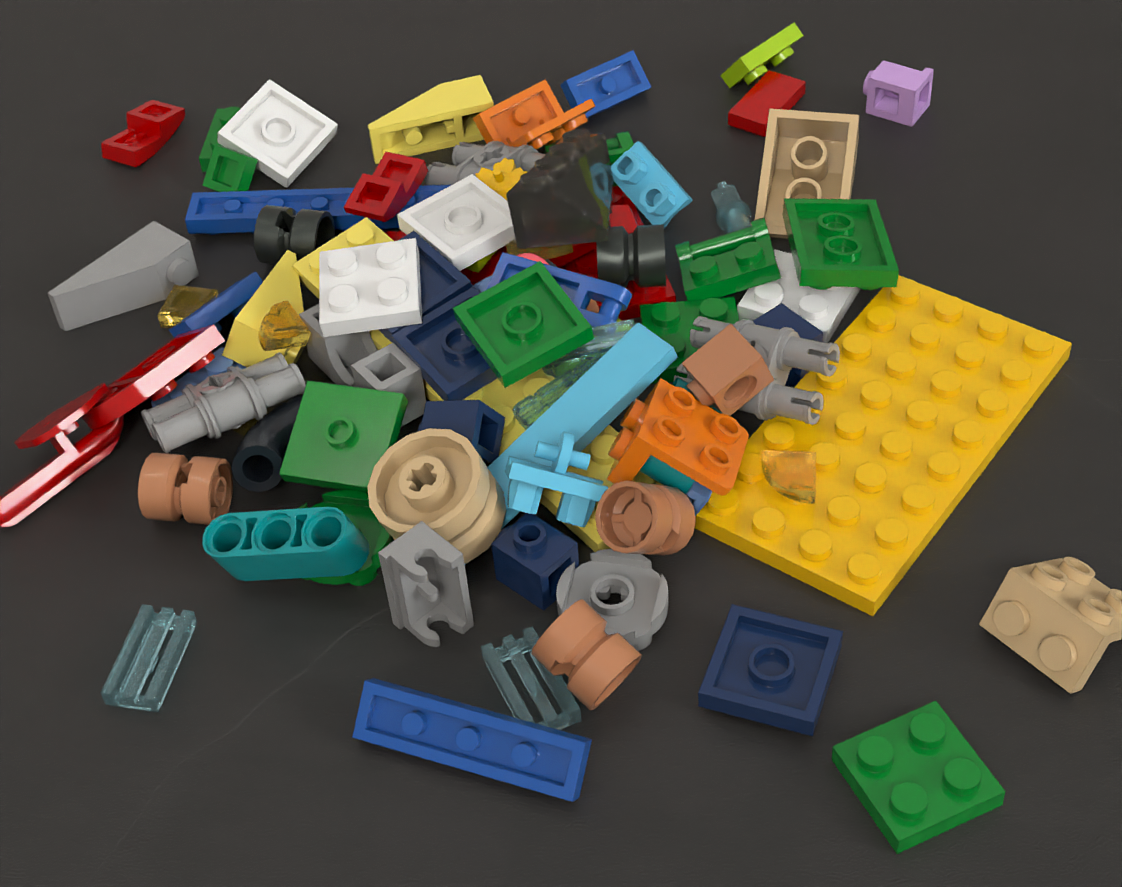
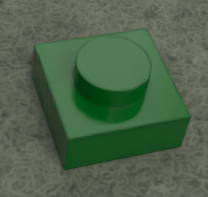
(229, 170)

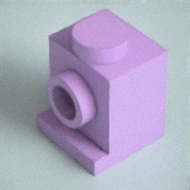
(898, 92)

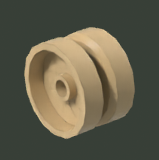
(443, 483)

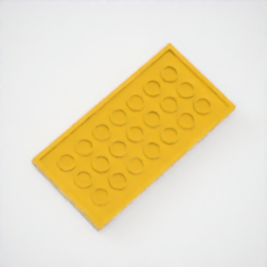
(901, 438)

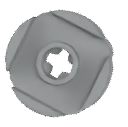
(631, 575)

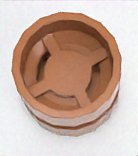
(180, 488)
(645, 518)
(586, 654)

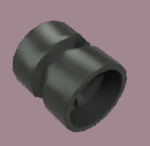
(284, 230)
(633, 256)

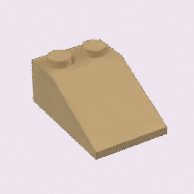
(805, 159)

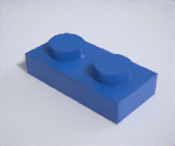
(607, 84)
(229, 301)

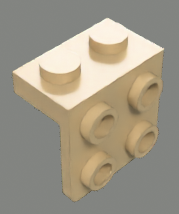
(1056, 618)

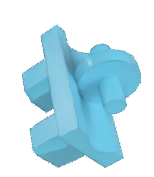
(649, 185)
(577, 490)

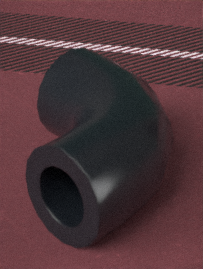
(263, 448)

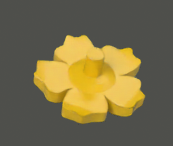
(502, 177)

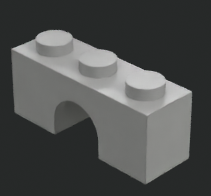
(358, 363)

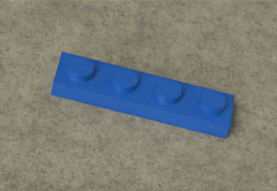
(472, 739)

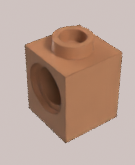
(726, 372)

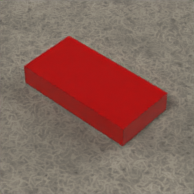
(770, 92)

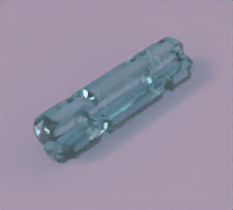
(532, 407)

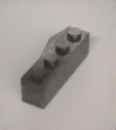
(565, 194)

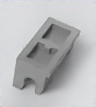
(426, 583)

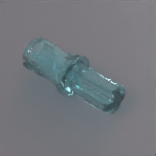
(731, 210)

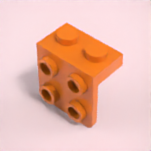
(530, 118)
(682, 435)

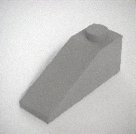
(125, 278)

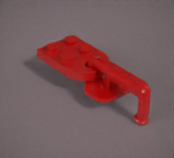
(104, 414)

